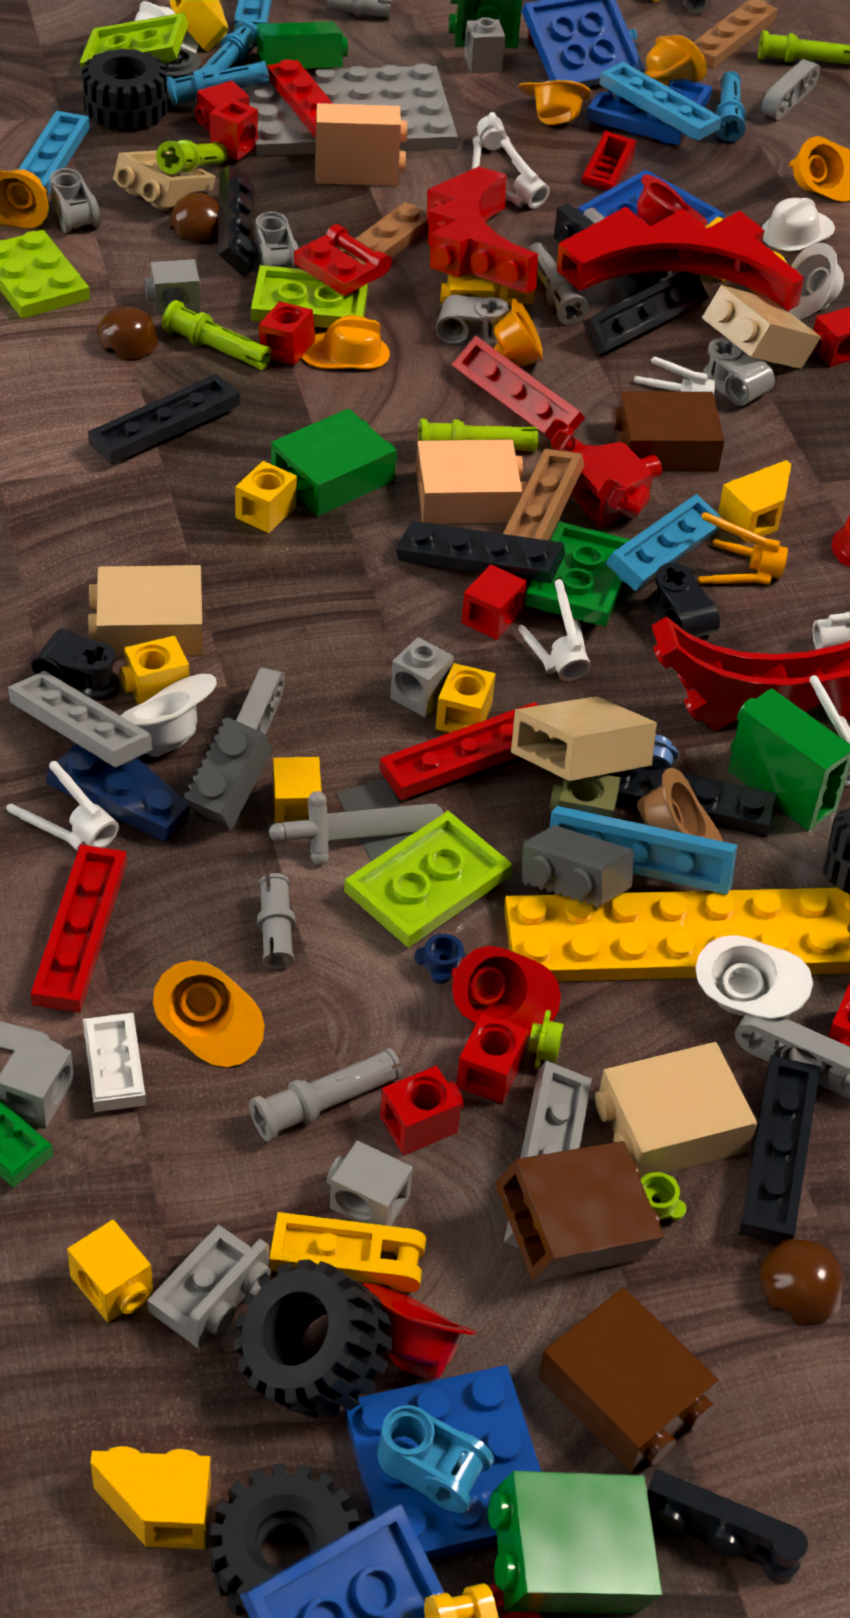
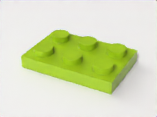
(156, 36)
(38, 275)
(304, 290)
(427, 878)

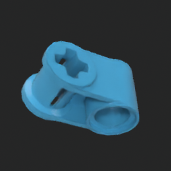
(436, 1459)

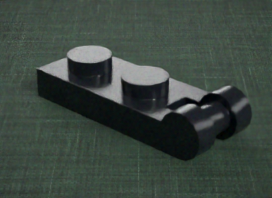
(727, 1526)

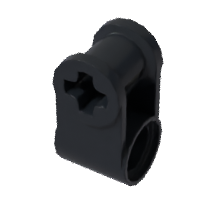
(683, 601)
(77, 662)

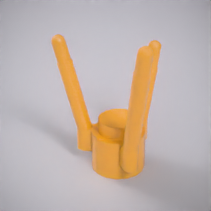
(767, 559)

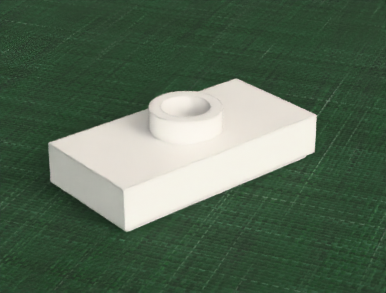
(114, 1062)

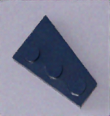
(125, 792)

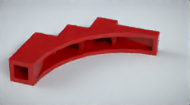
(462, 239)
(679, 242)
(724, 678)

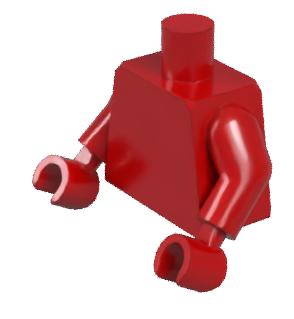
(612, 479)

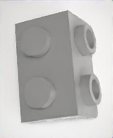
(210, 1285)

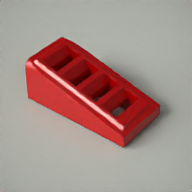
(609, 146)

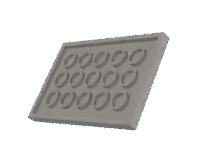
(412, 88)

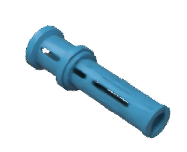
(233, 47)
(186, 87)
(731, 108)

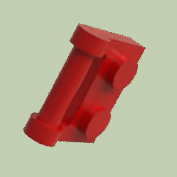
(336, 268)

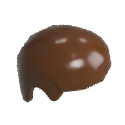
(196, 217)
(127, 332)
(803, 1280)

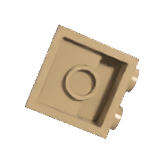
(144, 178)

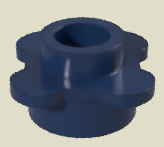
(440, 947)

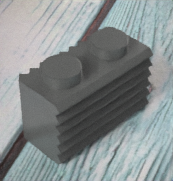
(228, 773)
(577, 866)

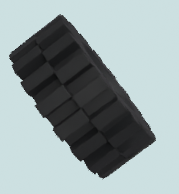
(265, 1508)

